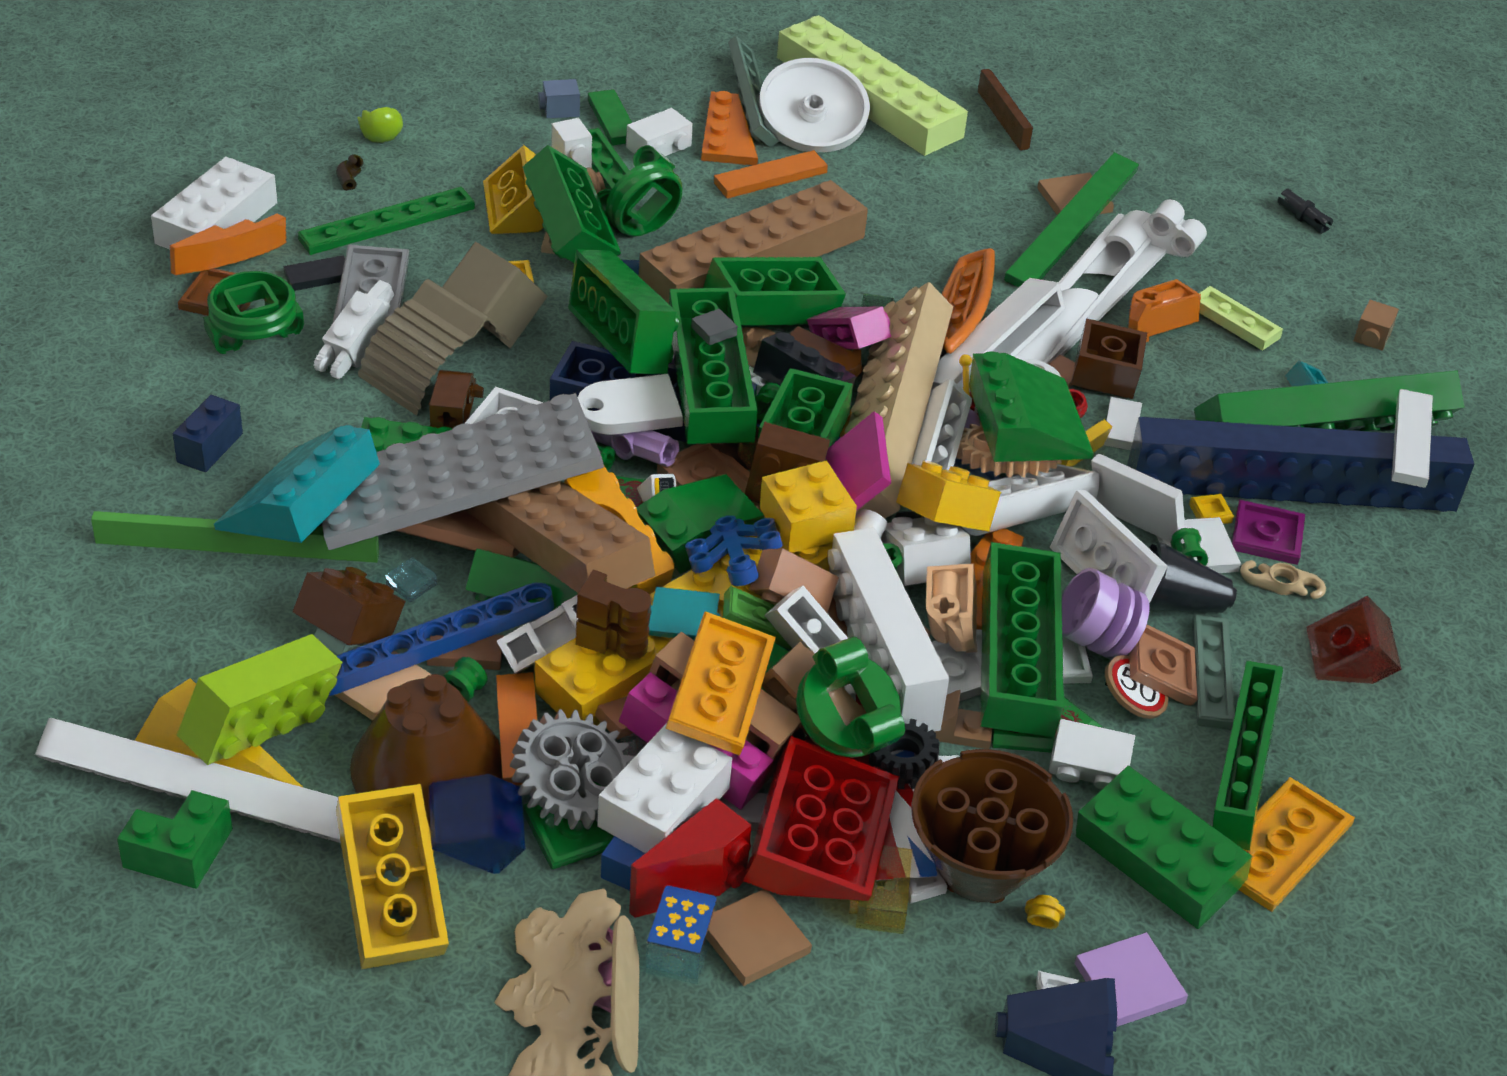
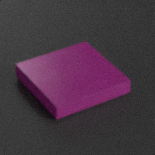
(1268, 532)

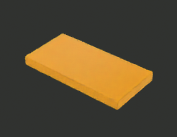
(721, 683)
(1289, 840)

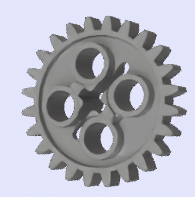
(570, 767)

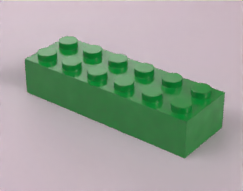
(622, 312)
(712, 378)
(1022, 640)

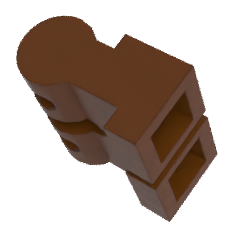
(612, 618)

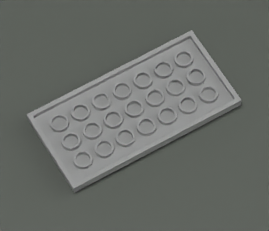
(467, 469)

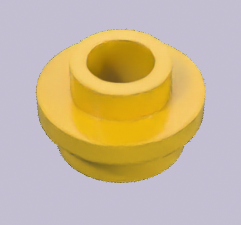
(1044, 911)

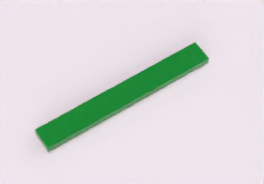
(1072, 220)

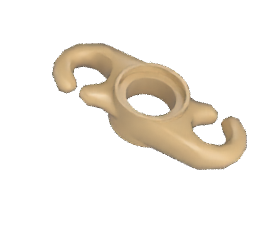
(1298, 579)

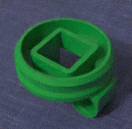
(650, 171)
(229, 326)
(845, 665)

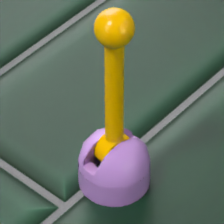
(965, 361)

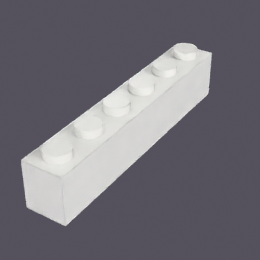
(1007, 327)

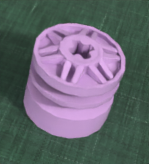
(1103, 613)

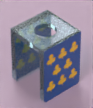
(679, 933)

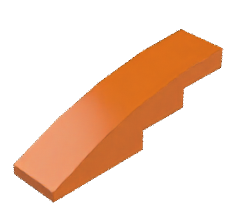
(222, 247)
(515, 713)

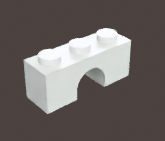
(540, 637)

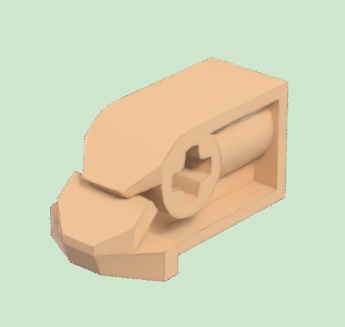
(952, 605)

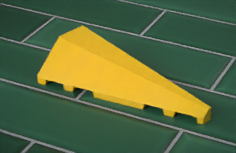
(162, 730)

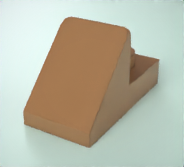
(962, 725)

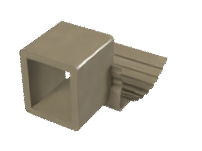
(439, 319)

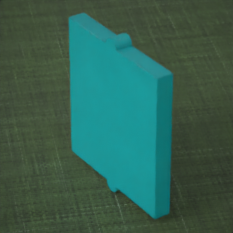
(680, 611)

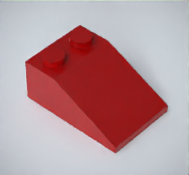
(700, 856)

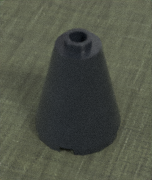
(1190, 585)

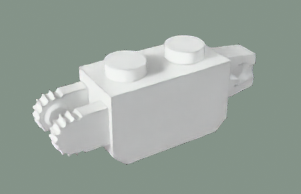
(353, 330)

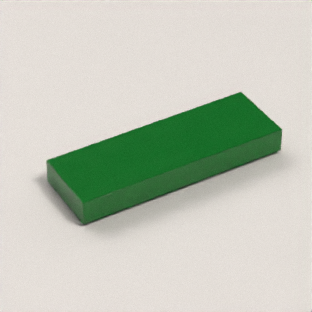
(610, 115)

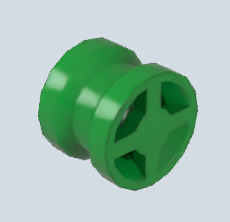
(467, 677)

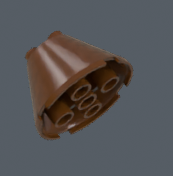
(422, 738)
(990, 822)

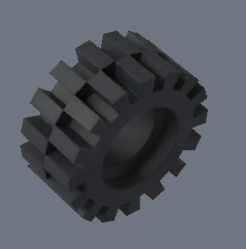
(908, 769)

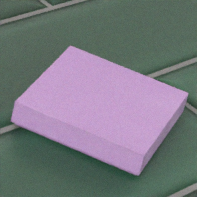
(1141, 977)

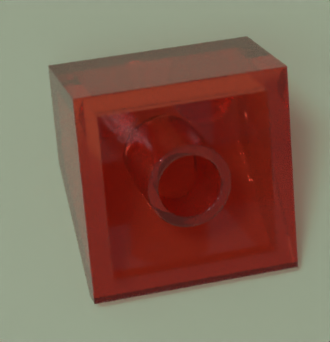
(1354, 644)

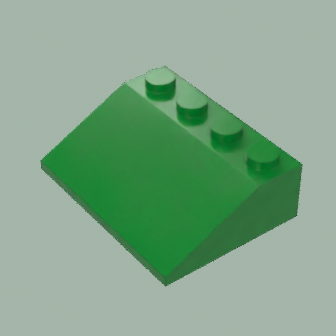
(1026, 411)

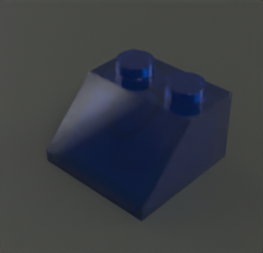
(477, 821)

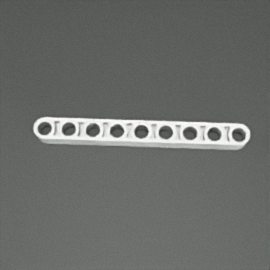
(179, 774)

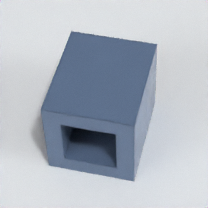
(560, 98)

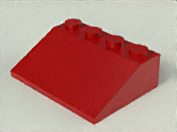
(821, 825)

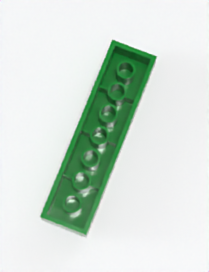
(1335, 405)

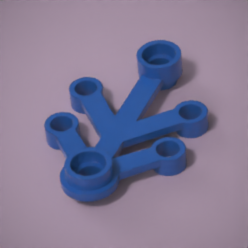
(730, 538)

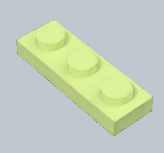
(1238, 319)

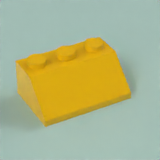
(509, 199)

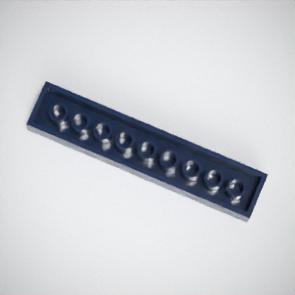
(1295, 464)

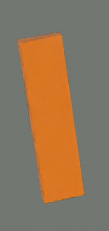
(770, 174)

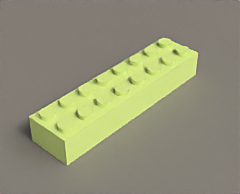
(896, 98)

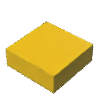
(1211, 507)

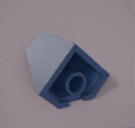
(1062, 1028)

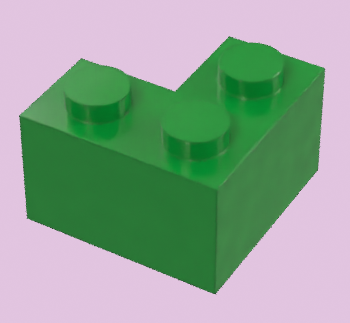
(177, 847)

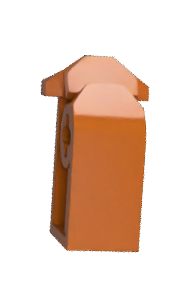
(1164, 308)

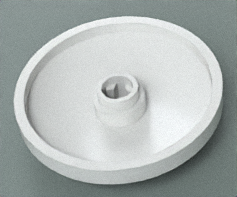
(814, 105)

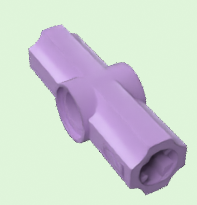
(643, 444)

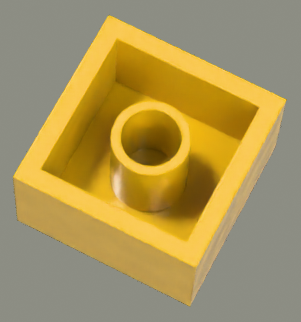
(948, 495)
(807, 505)

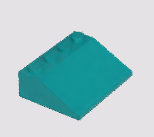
(304, 486)

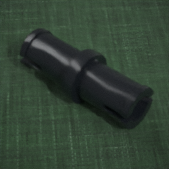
(1305, 211)

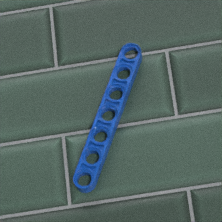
(446, 626)

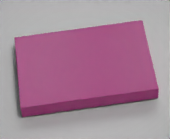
(862, 460)

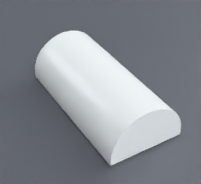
(1037, 496)

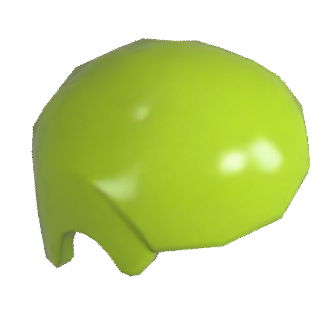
(380, 124)

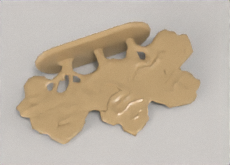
(566, 984)

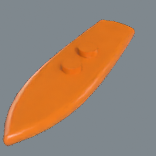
(969, 294)

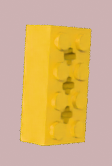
(408, 855)

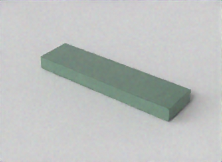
(1213, 672)

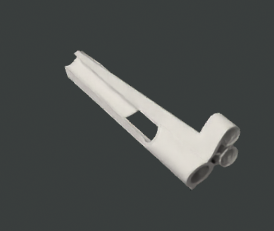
(1123, 250)

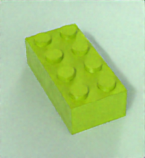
(259, 698)

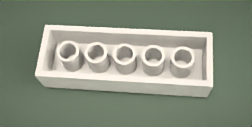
(884, 619)

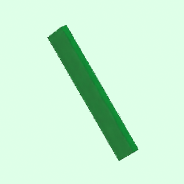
(385, 220)

